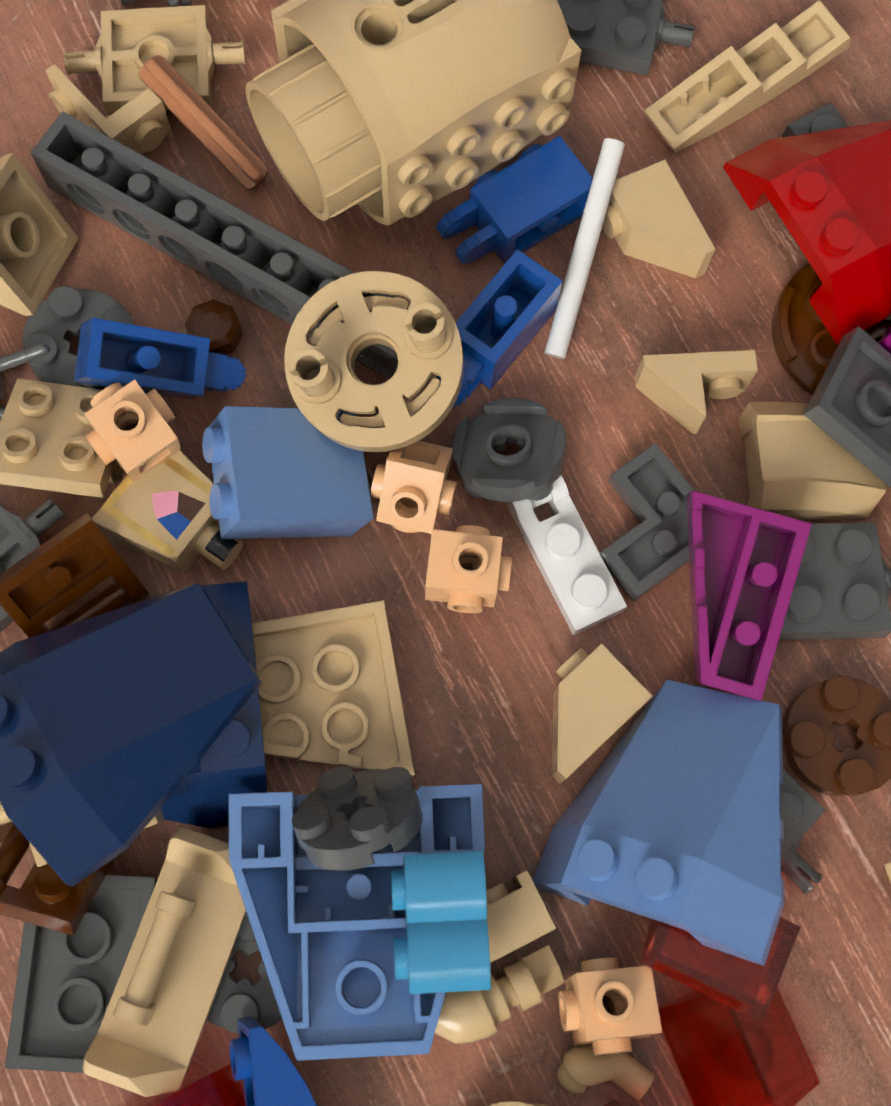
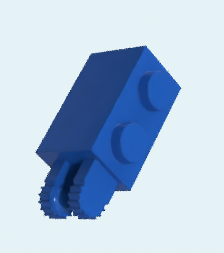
(520, 203)
(504, 321)
(156, 358)

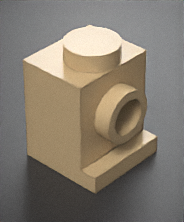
(515, 916)

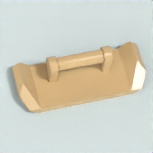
(171, 970)

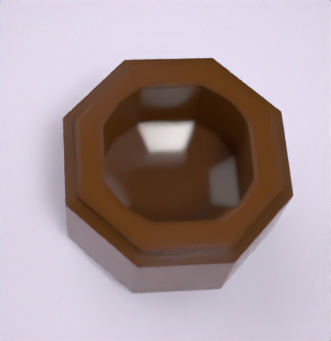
(216, 322)

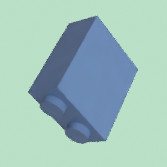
(283, 476)

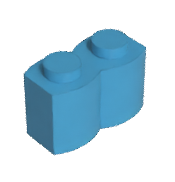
(444, 922)

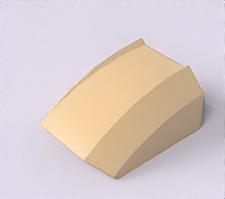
(801, 469)

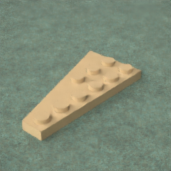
(331, 689)

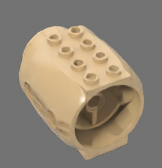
(408, 96)

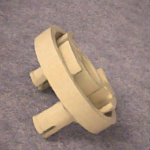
(324, 374)

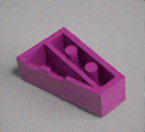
(740, 589)

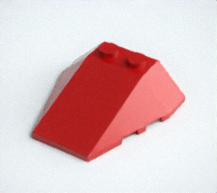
(837, 207)

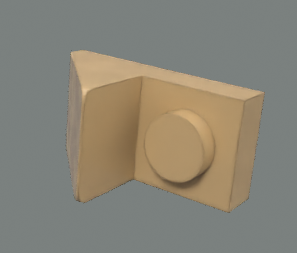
(682, 379)

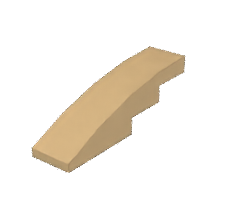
(747, 78)

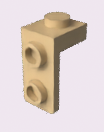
(137, 124)

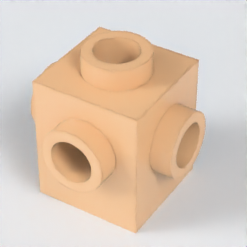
(137, 448)
(414, 487)
(472, 549)
(630, 1001)

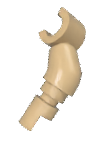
(474, 1014)

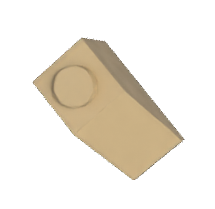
(657, 222)
(590, 707)

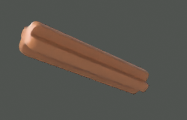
(203, 122)

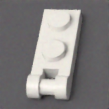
(568, 560)

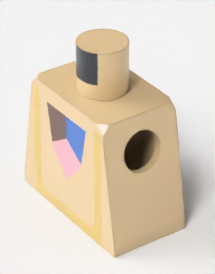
(167, 517)

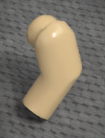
(584, 1069)

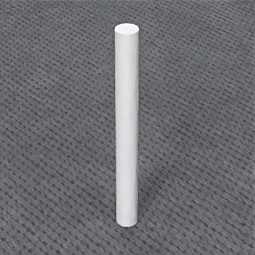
(584, 248)

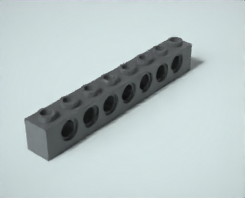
(191, 225)

